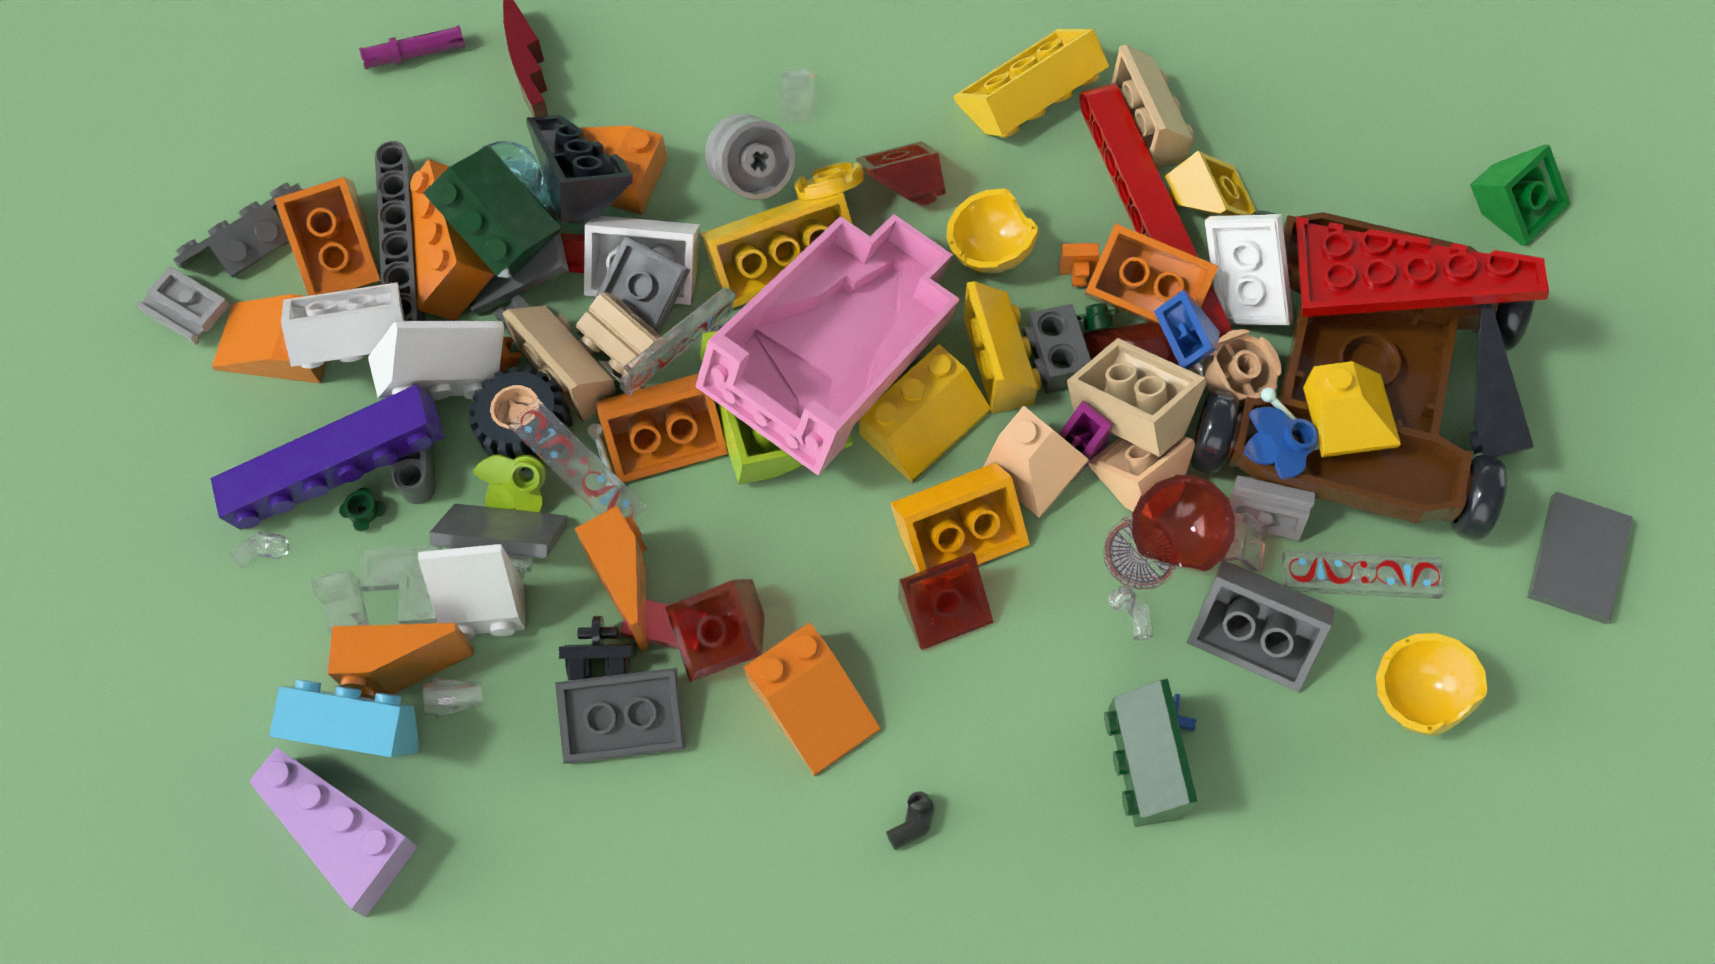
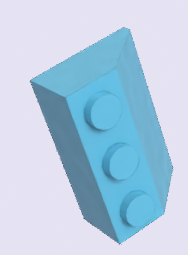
(345, 719)

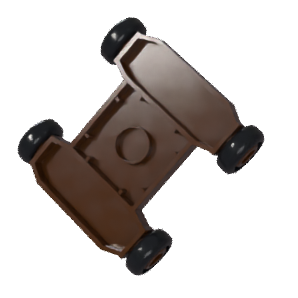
(1413, 353)

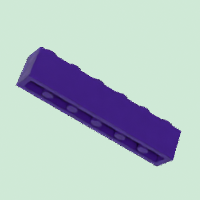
(327, 458)

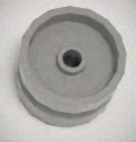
(750, 156)

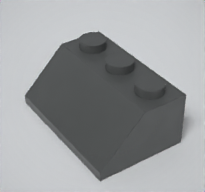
(1261, 625)

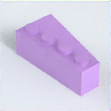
(341, 837)

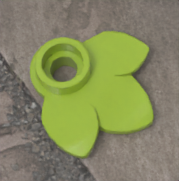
(508, 486)

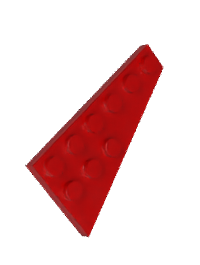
(1394, 271)

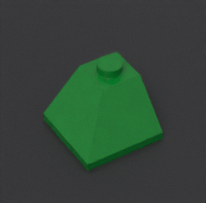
(1522, 193)

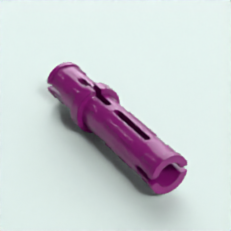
(411, 47)

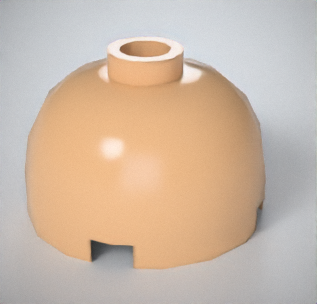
(1242, 365)

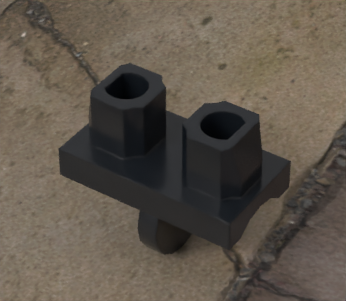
(579, 657)

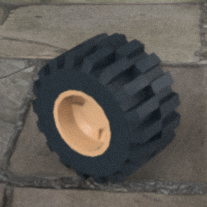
(503, 401)

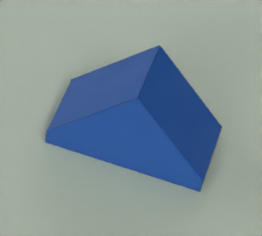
(1187, 329)

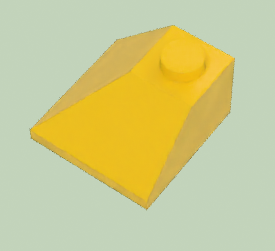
(1209, 187)
(1349, 409)

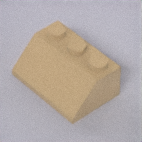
(1152, 106)
(553, 350)
(1139, 394)

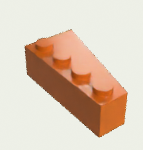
(445, 264)

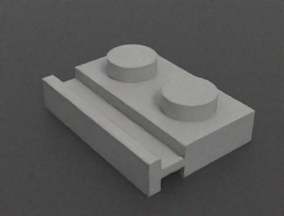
(183, 305)
(1275, 506)

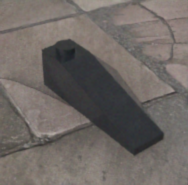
(576, 171)
(1497, 411)

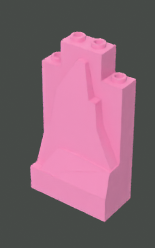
(829, 336)

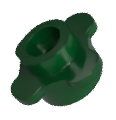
(1098, 316)
(357, 500)

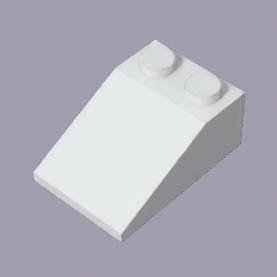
(475, 589)

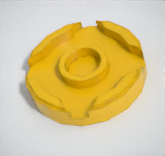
(829, 181)

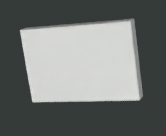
(1251, 269)

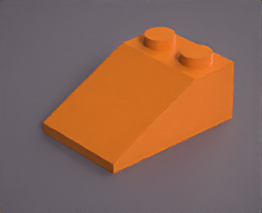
(643, 155)
(329, 237)
(1145, 273)
(256, 343)
(616, 555)
(393, 655)
(811, 698)

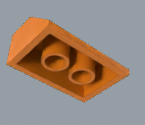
(660, 428)

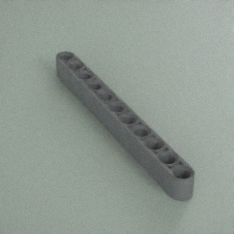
(393, 181)

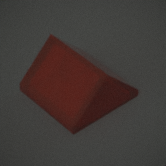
(945, 601)

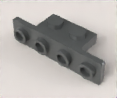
(244, 240)

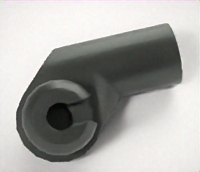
(916, 823)

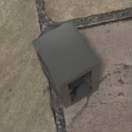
(1066, 347)

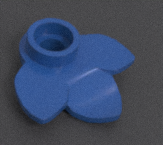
(1276, 442)

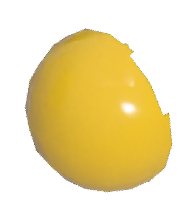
(991, 232)
(1430, 683)

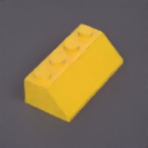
(1033, 81)
(758, 247)

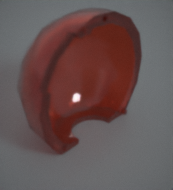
(1184, 523)

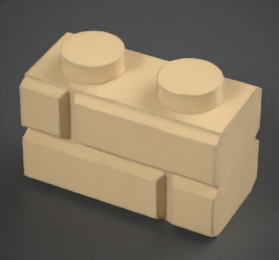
(615, 330)

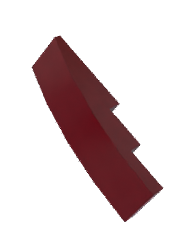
(525, 57)

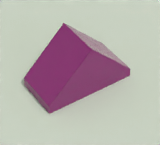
(1087, 431)

